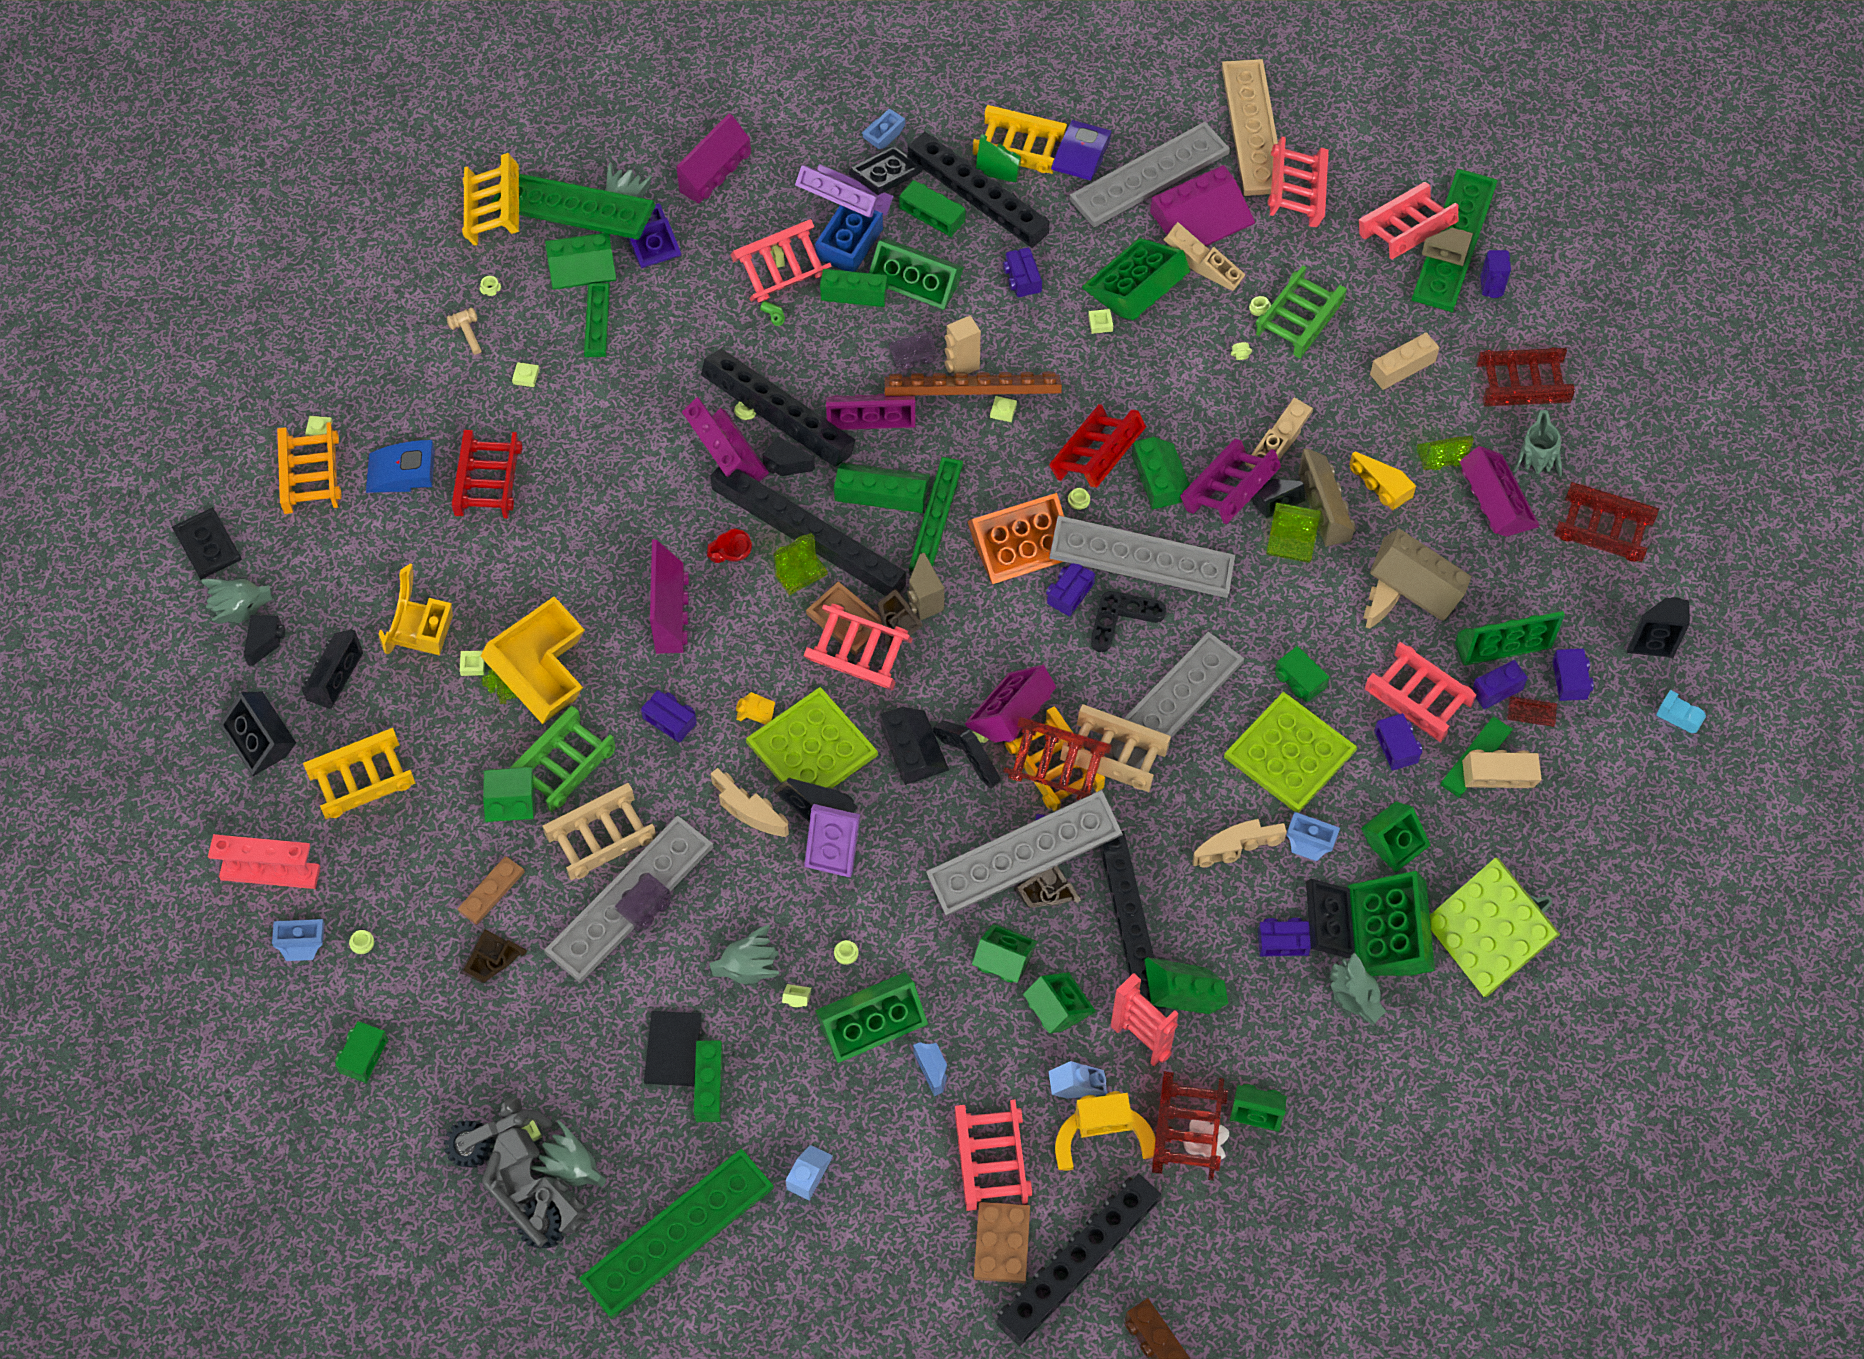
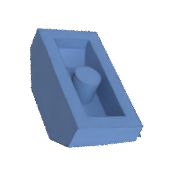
(884, 129)
(1311, 837)
(298, 938)
(932, 1065)

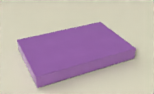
(832, 840)

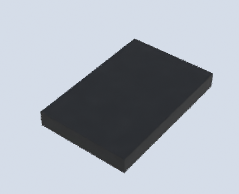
(885, 170)
(206, 543)
(1330, 918)
(672, 1048)

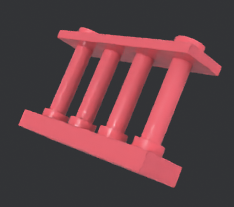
(1317, 179)
(1401, 207)
(782, 239)
(861, 669)
(1413, 711)
(264, 861)
(1143, 1019)
(971, 1169)

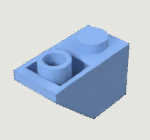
(1077, 1080)

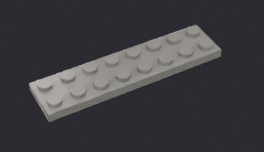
(1149, 174)
(1142, 556)
(1181, 692)
(1024, 853)
(599, 925)

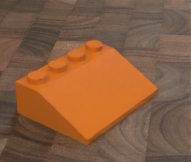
(1017, 538)

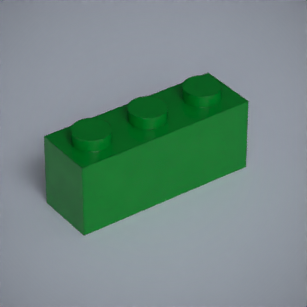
(932, 208)
(853, 287)
(708, 1081)

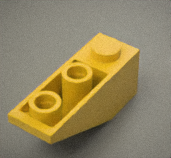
(1386, 481)

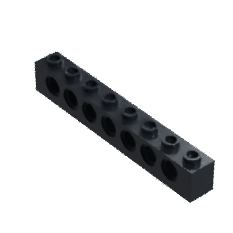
(979, 189)
(778, 407)
(1128, 910)
(1021, 1328)

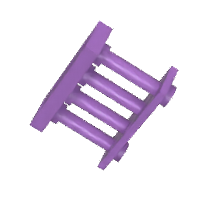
(843, 190)

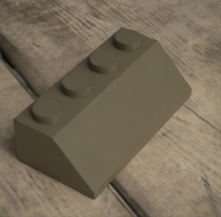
(1325, 496)
(1420, 574)

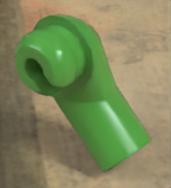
(775, 312)

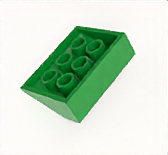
(1138, 277)
(1508, 638)
(1392, 925)

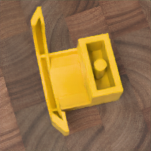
(417, 624)
(1100, 1117)

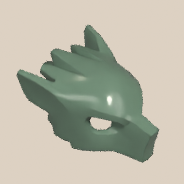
(627, 183)
(1540, 447)
(233, 597)
(747, 959)
(1356, 989)
(569, 1161)

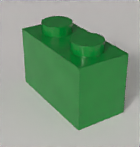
(1301, 674)
(361, 1051)

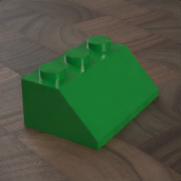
(580, 260)
(1159, 471)
(1184, 986)

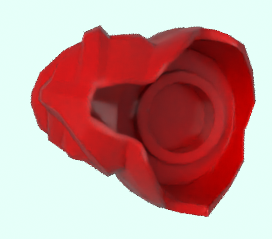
(730, 546)

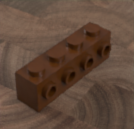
(1153, 1333)

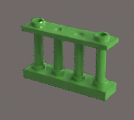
(1312, 327)
(554, 738)

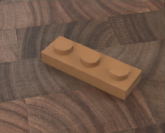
(491, 890)

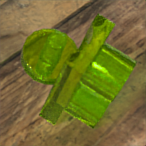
(494, 681)

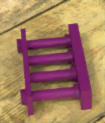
(724, 441)
(1219, 470)

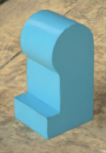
(1681, 713)

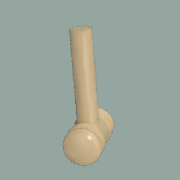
(464, 319)

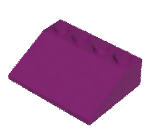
(1205, 206)
(668, 600)

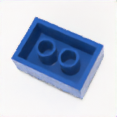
(848, 238)

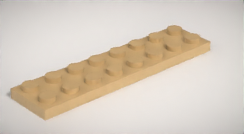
(1251, 123)

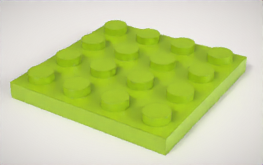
(812, 743)
(1290, 752)
(1491, 927)

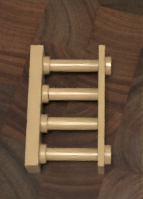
(1128, 732)
(599, 809)

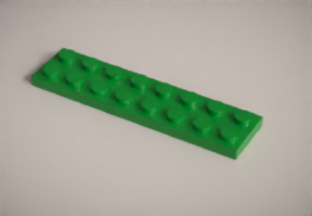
(582, 206)
(1441, 280)
(676, 1233)

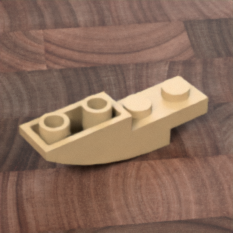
(1204, 261)
(1284, 431)
(1383, 600)
(752, 811)
(1228, 844)

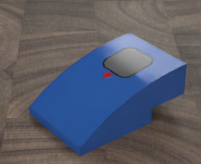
(401, 467)

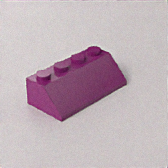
(713, 159)
(871, 411)
(1498, 492)
(1015, 697)

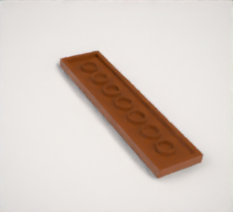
(973, 385)

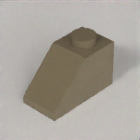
(1448, 246)

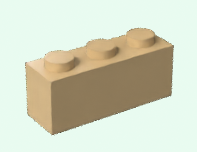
(963, 346)
(1404, 361)
(1501, 769)

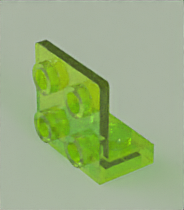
(1444, 452)
(1293, 532)
(798, 565)

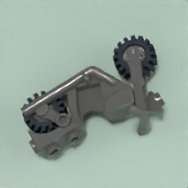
(510, 1177)

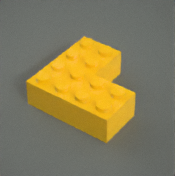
(528, 659)

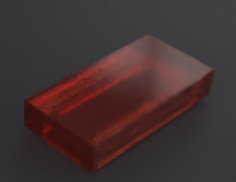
(1532, 711)

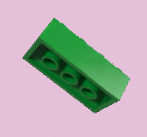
(916, 273)
(881, 487)
(871, 1017)

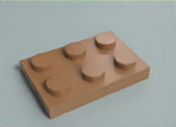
(853, 605)
(1002, 1242)

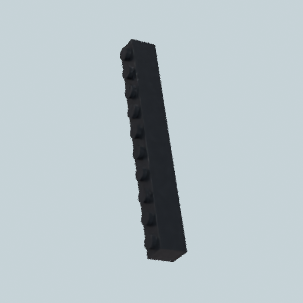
(796, 522)

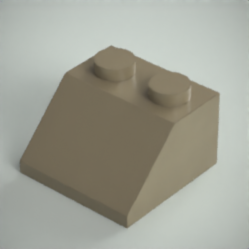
(925, 590)

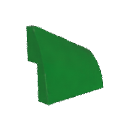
(997, 161)

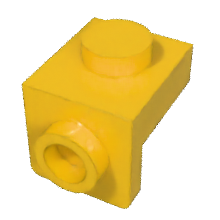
(755, 708)

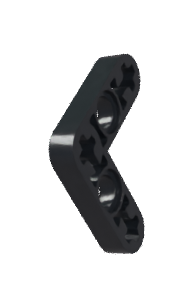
(1119, 608)
(965, 739)

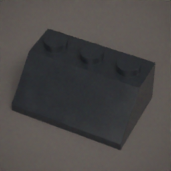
(1661, 629)
(333, 669)
(256, 732)
(912, 744)

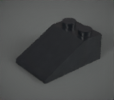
(803, 795)

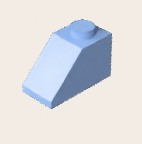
(808, 1172)

